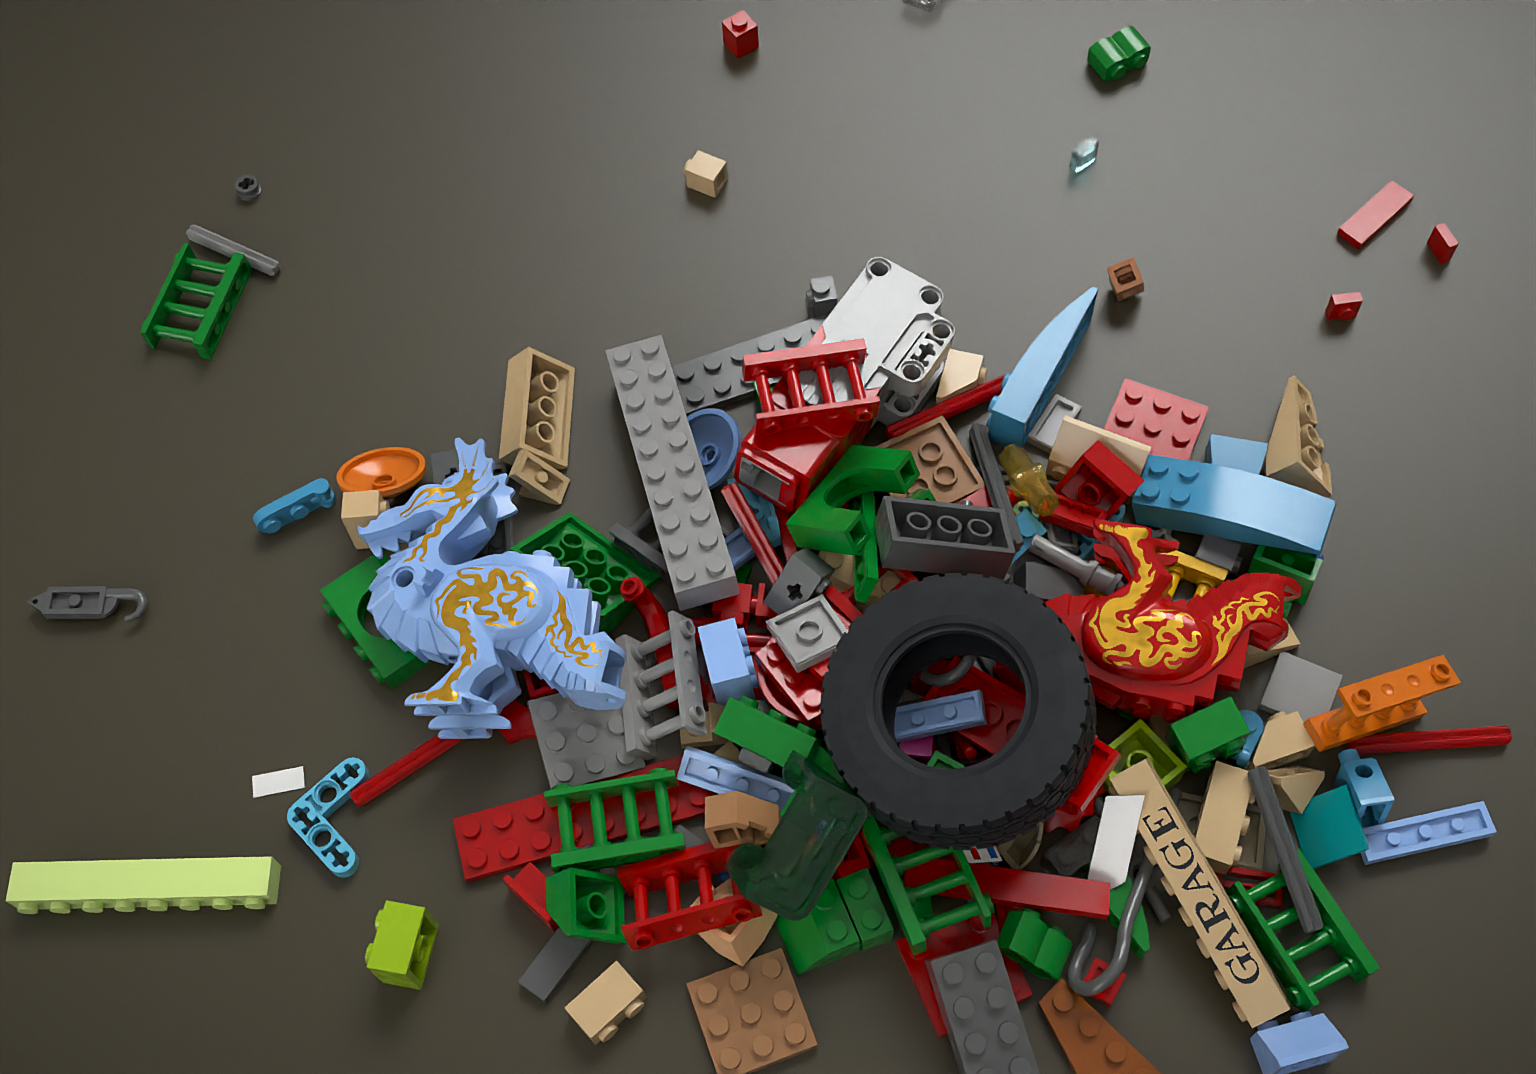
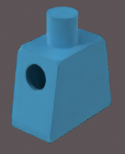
(1235, 453)
(1367, 787)

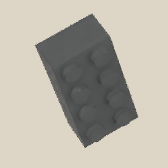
(943, 537)
(981, 1011)

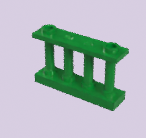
(214, 318)
(634, 847)
(905, 898)
(1336, 932)

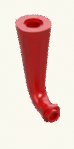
(655, 622)

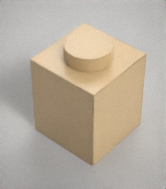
(706, 173)

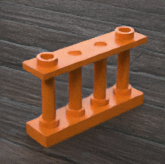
(1381, 703)

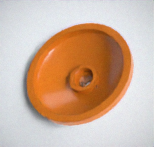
(383, 469)

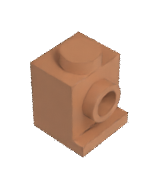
(1125, 279)

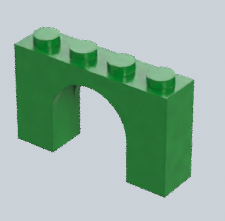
(862, 469)
(349, 600)

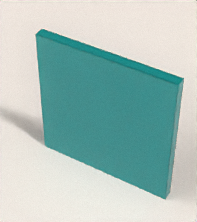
(1329, 828)

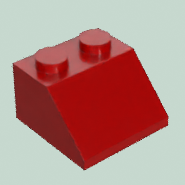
(1099, 480)

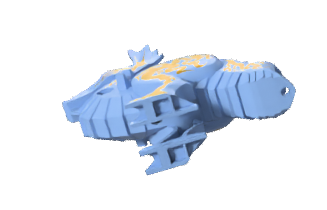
(487, 611)

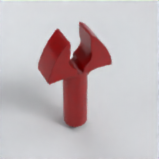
(724, 615)
(963, 748)

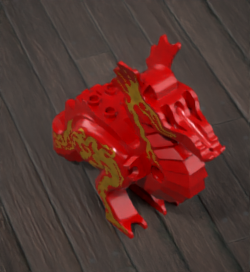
(1159, 652)

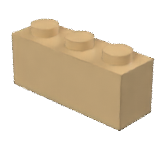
(1223, 816)

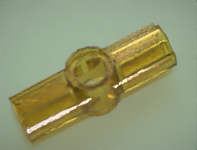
(1028, 480)

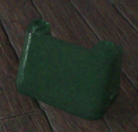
(804, 846)

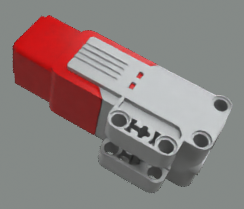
(902, 366)

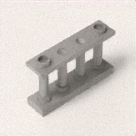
(636, 678)

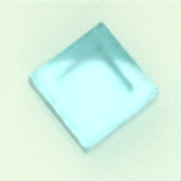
(1084, 154)

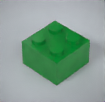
(1208, 735)

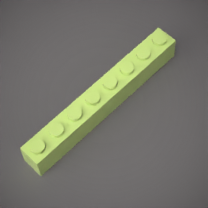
(144, 884)

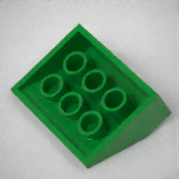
(595, 563)

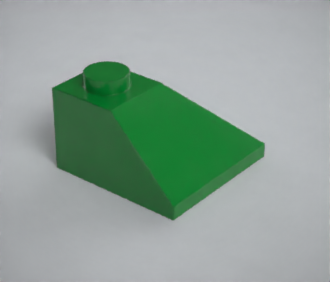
(587, 904)

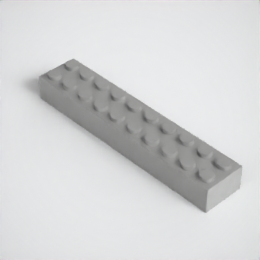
(672, 474)

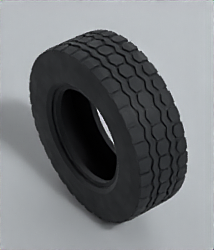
(943, 621)

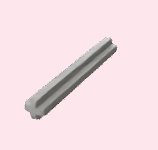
(228, 247)

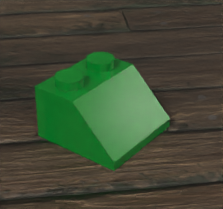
(820, 936)

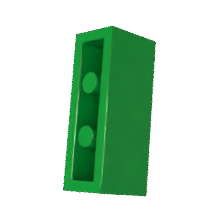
(765, 733)

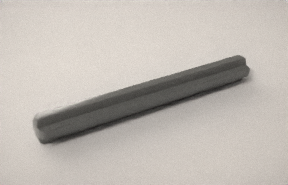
(1285, 850)

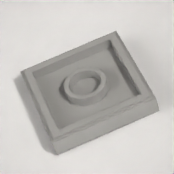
(807, 632)
(1299, 687)

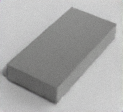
(1048, 425)

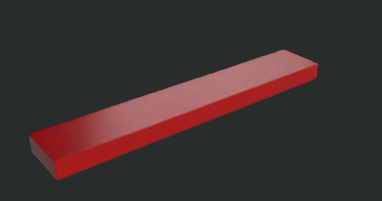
(1021, 888)

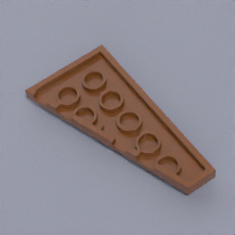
(1087, 1037)

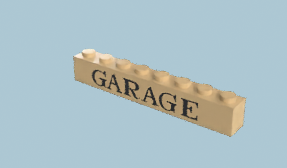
(1202, 898)

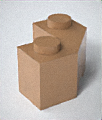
(739, 819)

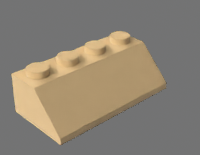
(537, 408)

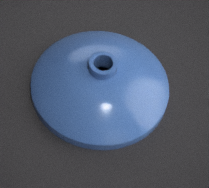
(717, 443)

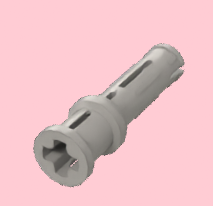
(1088, 572)

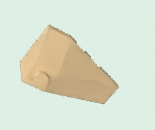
(1295, 445)

